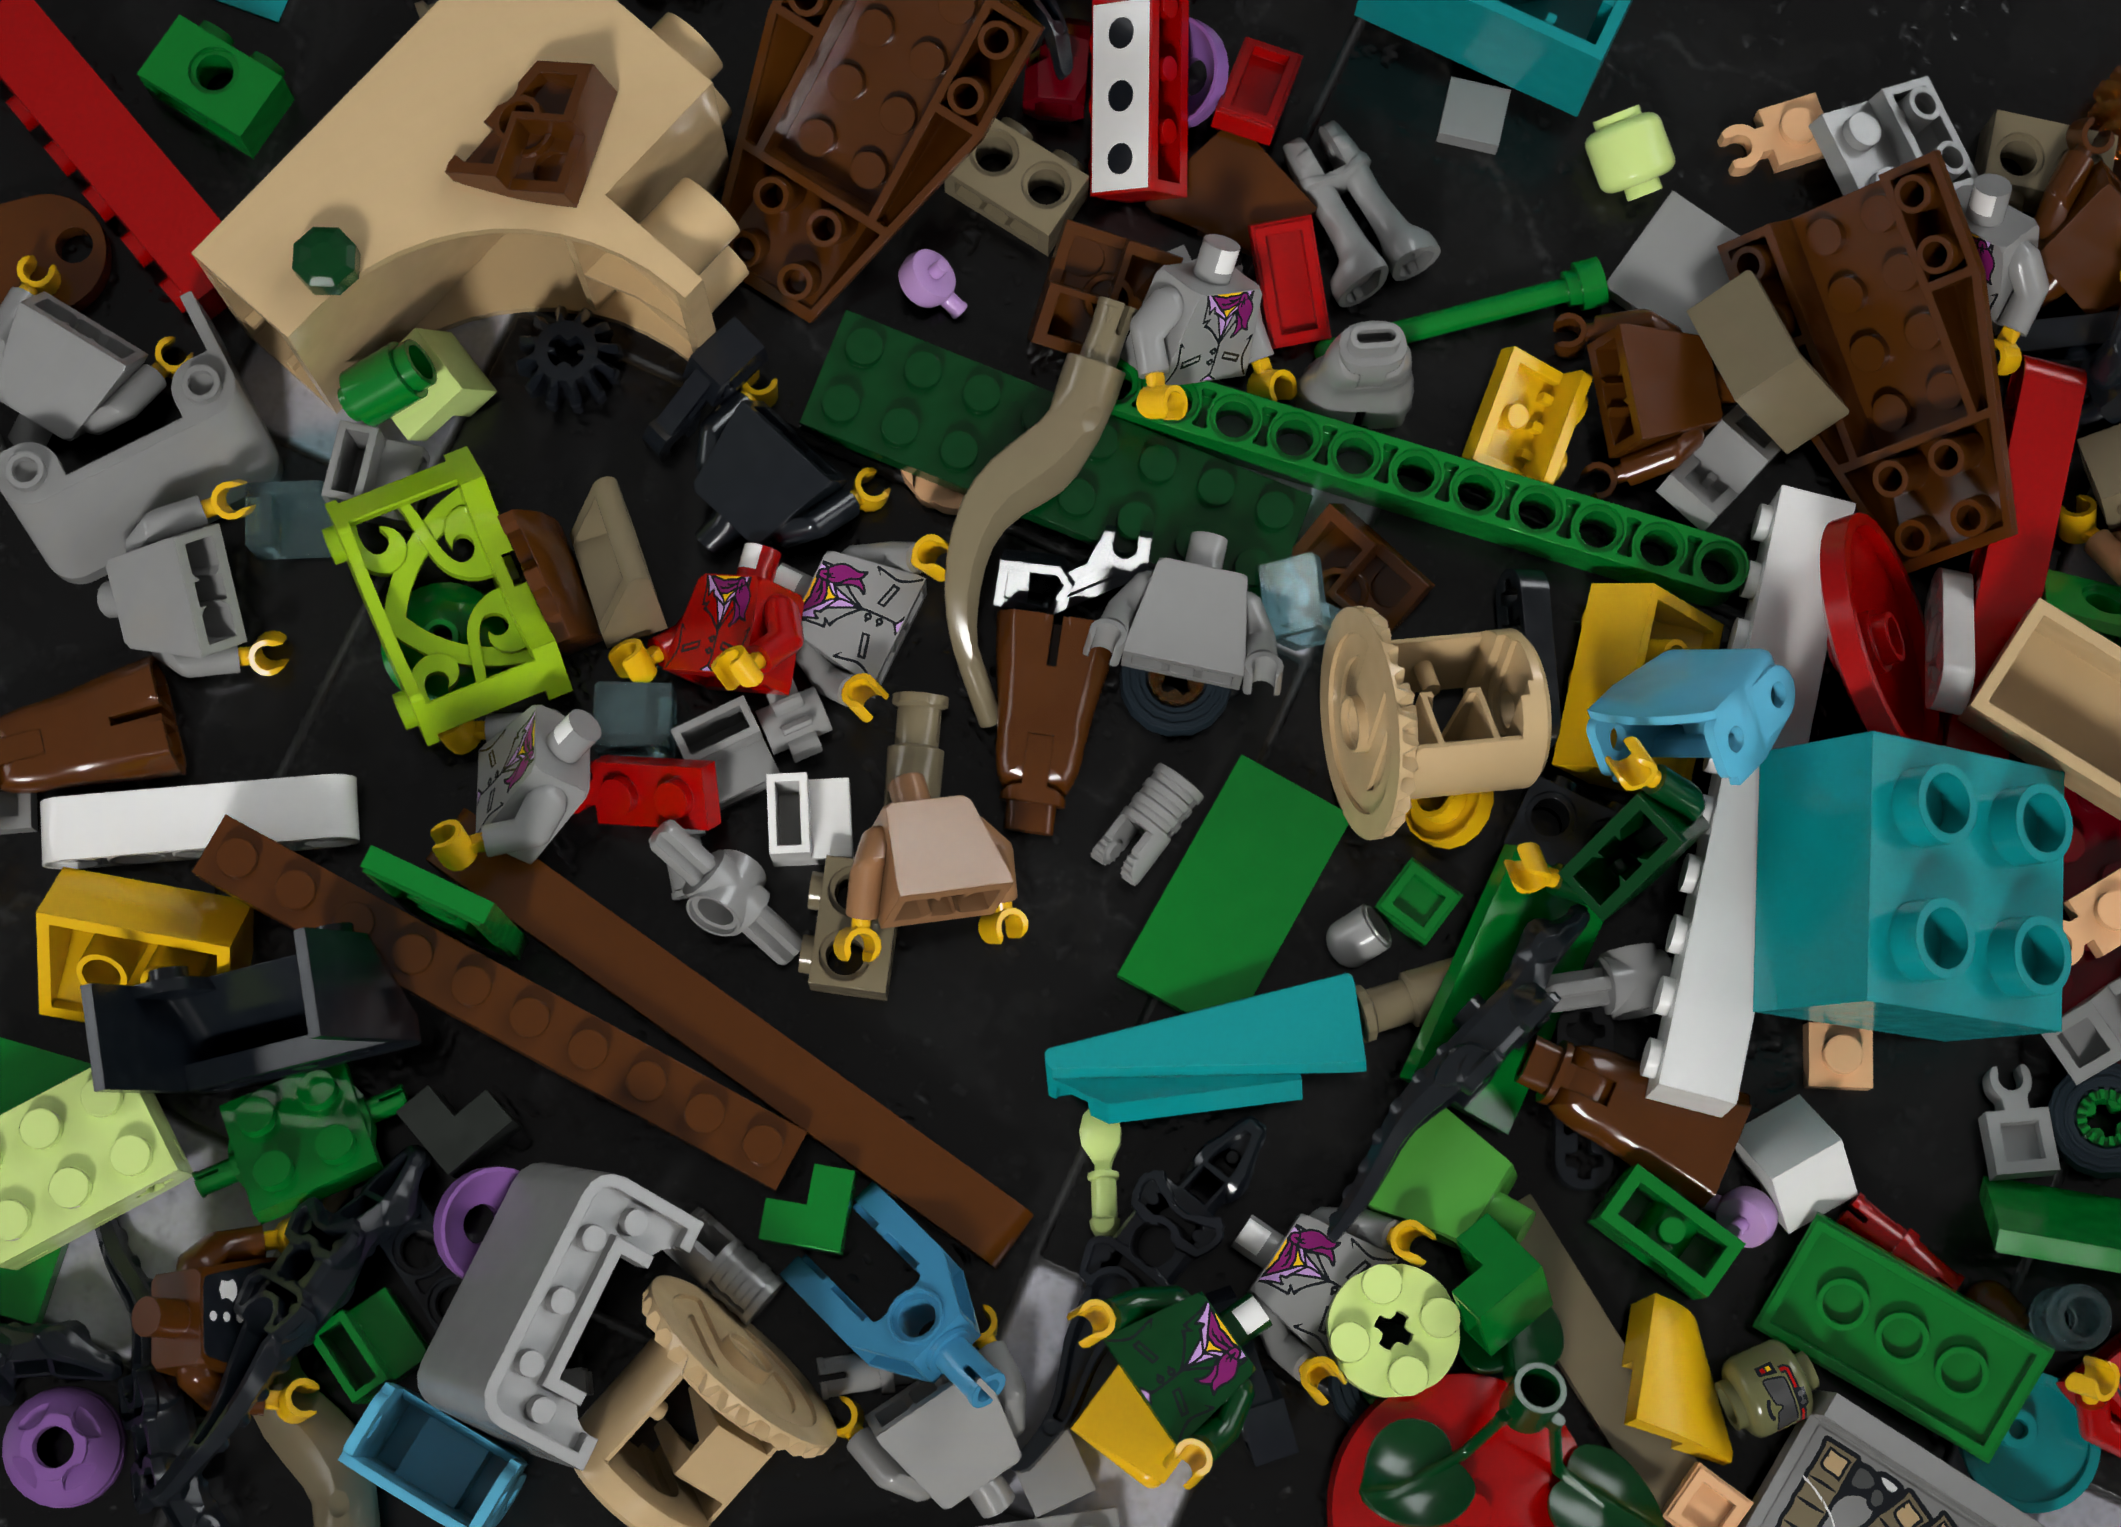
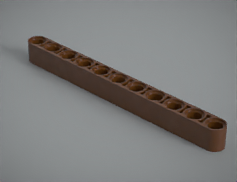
(747, 1050)

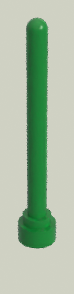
(1580, 286)

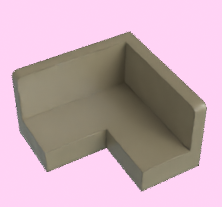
(1764, 364)

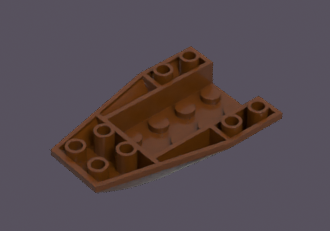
(857, 127)
(1900, 326)

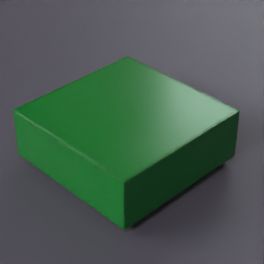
(1417, 902)

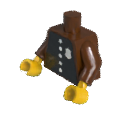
(195, 1319)

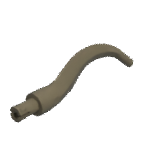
(1025, 477)
(313, 1446)

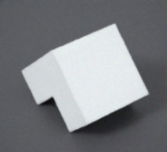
(808, 819)
(1796, 1162)

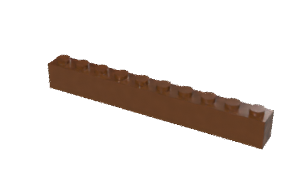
(507, 1006)

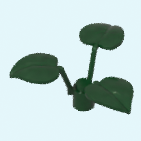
(1418, 1479)

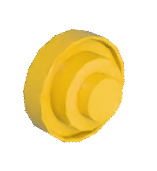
(1451, 819)

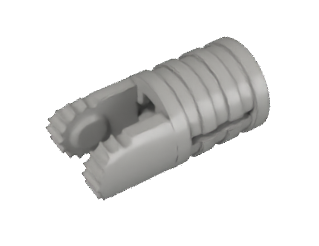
(1154, 813)
(728, 1269)

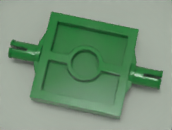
(300, 1140)

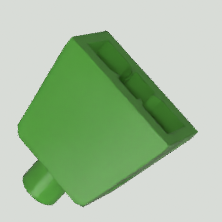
(1450, 1181)

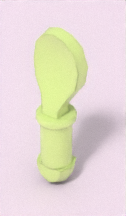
(1101, 1144)

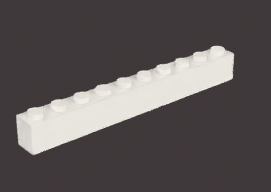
(1711, 982)

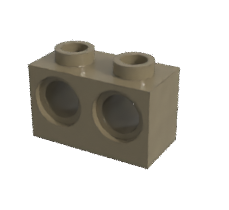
(2034, 146)
(1006, 193)
(873, 977)

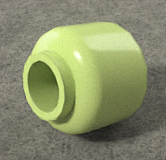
(1630, 152)

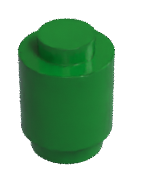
(386, 382)

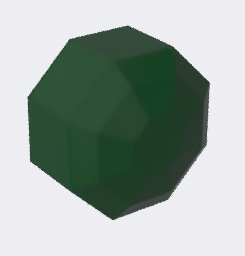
(326, 261)

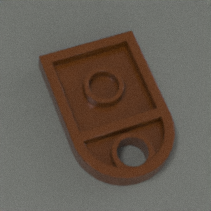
(41, 228)

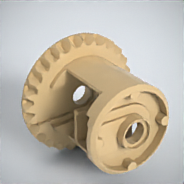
(1392, 751)
(743, 1405)

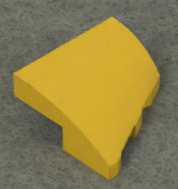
(1672, 1380)

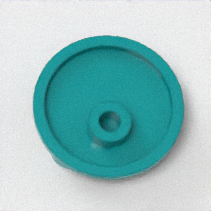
(2042, 1456)

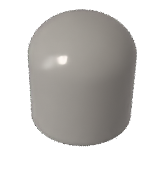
(1358, 937)

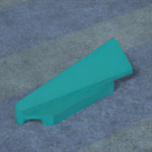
(1215, 1055)

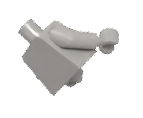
(1191, 622)

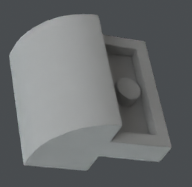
(1889, 132)

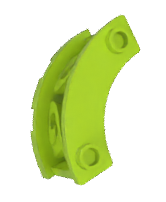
(461, 514)

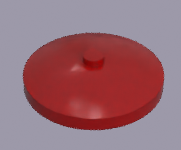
(1875, 629)
(1508, 1469)

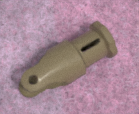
(917, 739)
(1400, 1000)

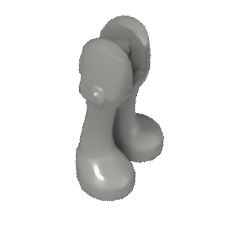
(1360, 268)

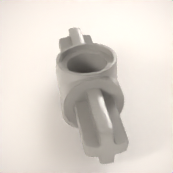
(725, 892)
(1620, 982)

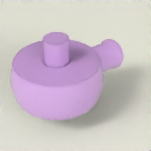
(930, 282)
(1746, 1214)

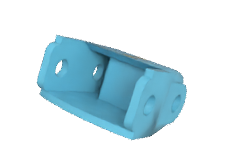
(1697, 707)
(433, 1460)

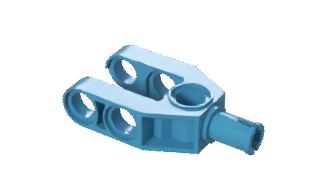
(894, 1339)

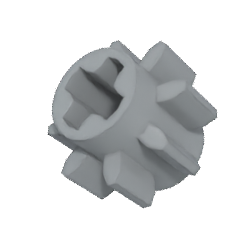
(794, 722)

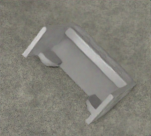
(89, 513)

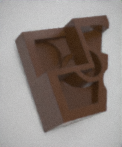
(542, 136)
(1232, 187)
(1083, 268)
(1362, 566)
(553, 578)

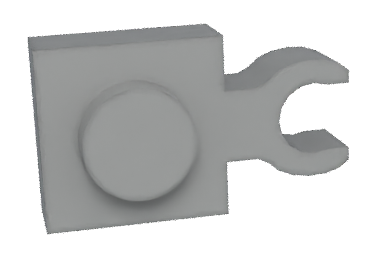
(2015, 1137)

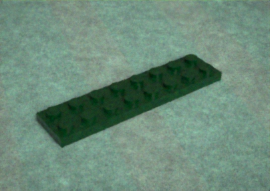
(954, 415)

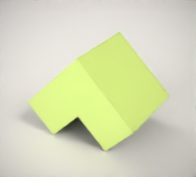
(457, 392)

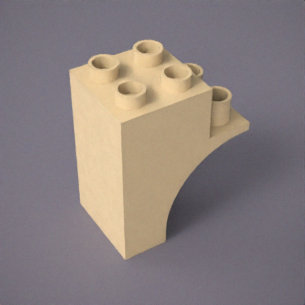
(442, 254)

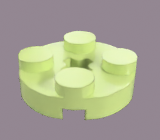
(1356, 1340)

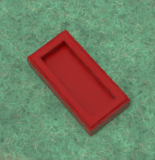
(1257, 91)
(1289, 280)

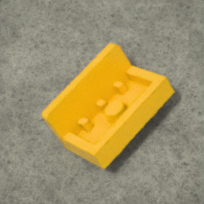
(1527, 416)

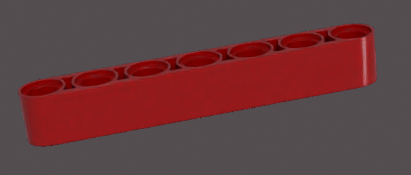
(2011, 574)

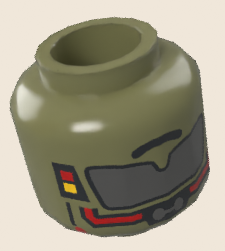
(1767, 1388)

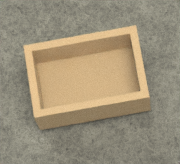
(2056, 703)

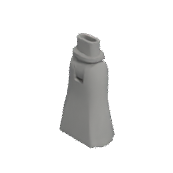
(1363, 373)

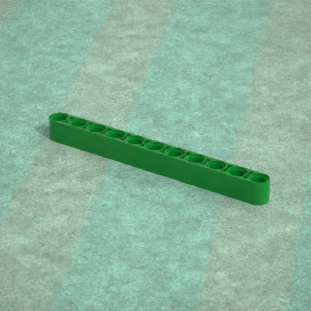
(1440, 501)

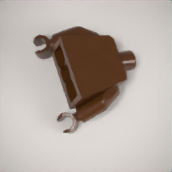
(2082, 224)
(1651, 391)

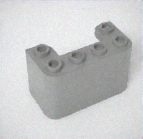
(531, 1298)

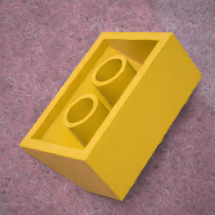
(1619, 634)
(122, 928)

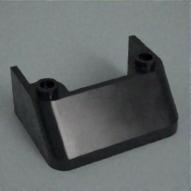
(249, 1023)

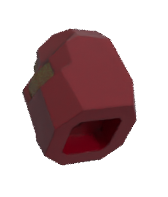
(1046, 95)

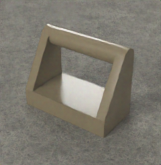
(615, 566)

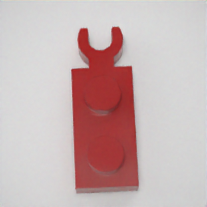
(653, 791)

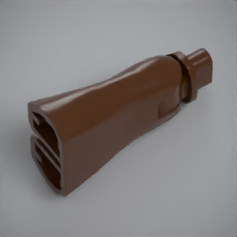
(1043, 712)
(94, 734)
(1605, 1101)

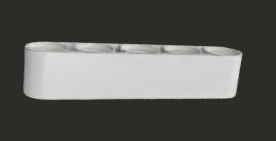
(182, 819)

